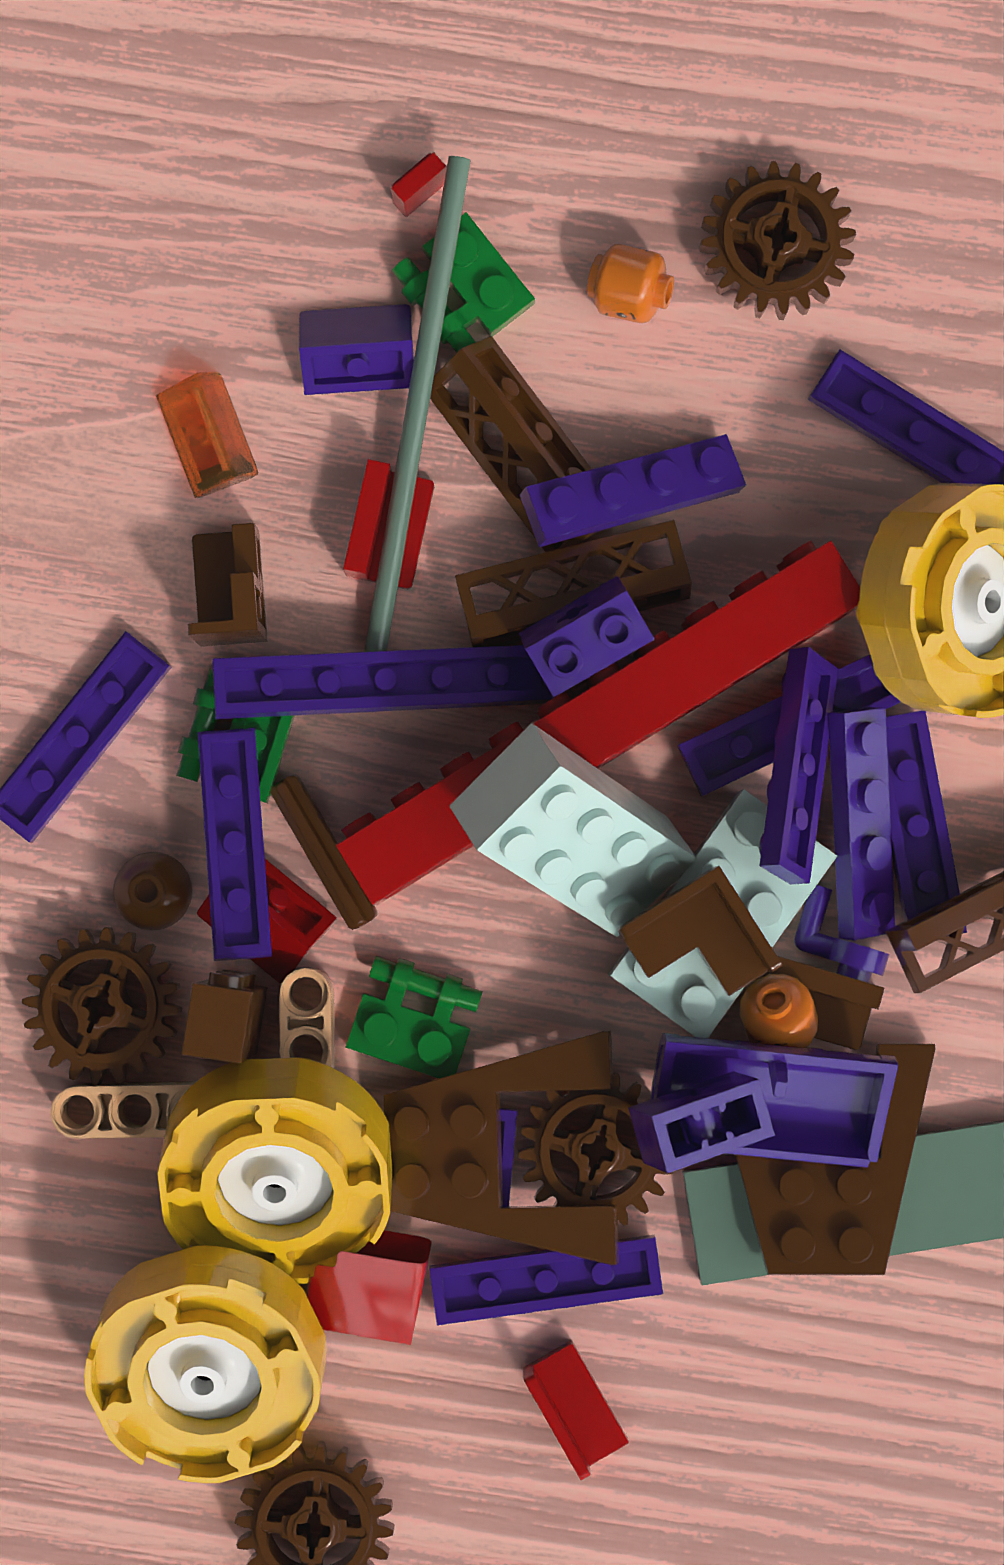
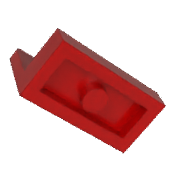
(370, 522)
(294, 921)
(574, 1407)

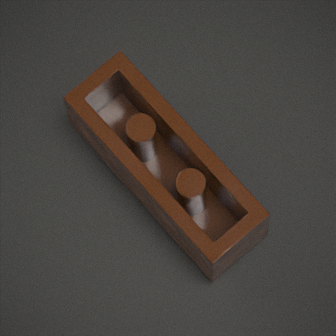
(225, 1017)

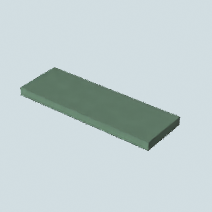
(947, 1201)

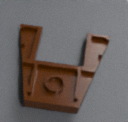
(451, 1150)
(834, 1215)

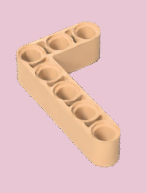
(110, 1097)

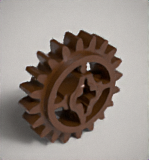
(756, 235)
(84, 1051)
(570, 1142)
(293, 1519)

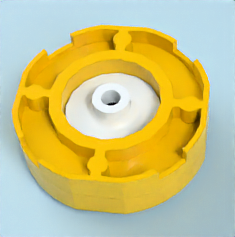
(938, 600)
(277, 1164)
(206, 1363)

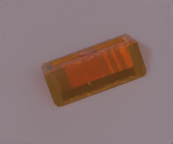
(207, 433)

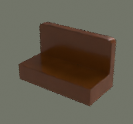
(840, 1002)

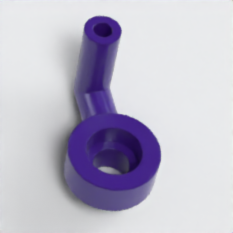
(853, 959)

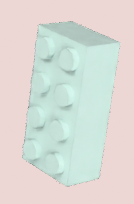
(572, 831)
(687, 988)

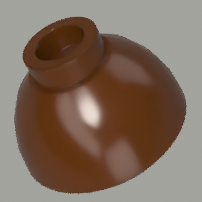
(152, 891)

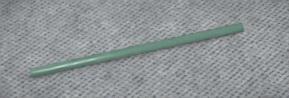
(417, 403)

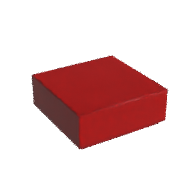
(418, 184)

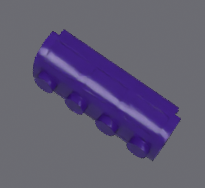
(818, 1100)

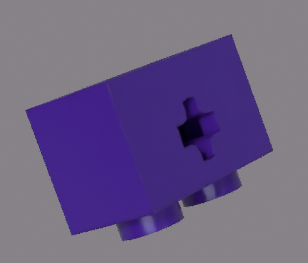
(585, 636)
(701, 1121)

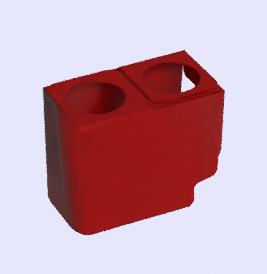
(374, 1289)

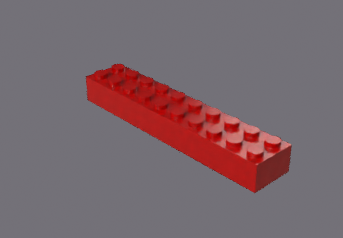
(618, 707)

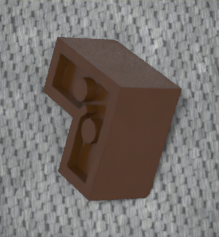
(229, 587)
(704, 917)

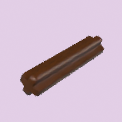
(320, 849)

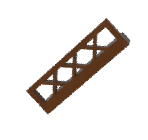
(528, 429)
(646, 587)
(950, 919)

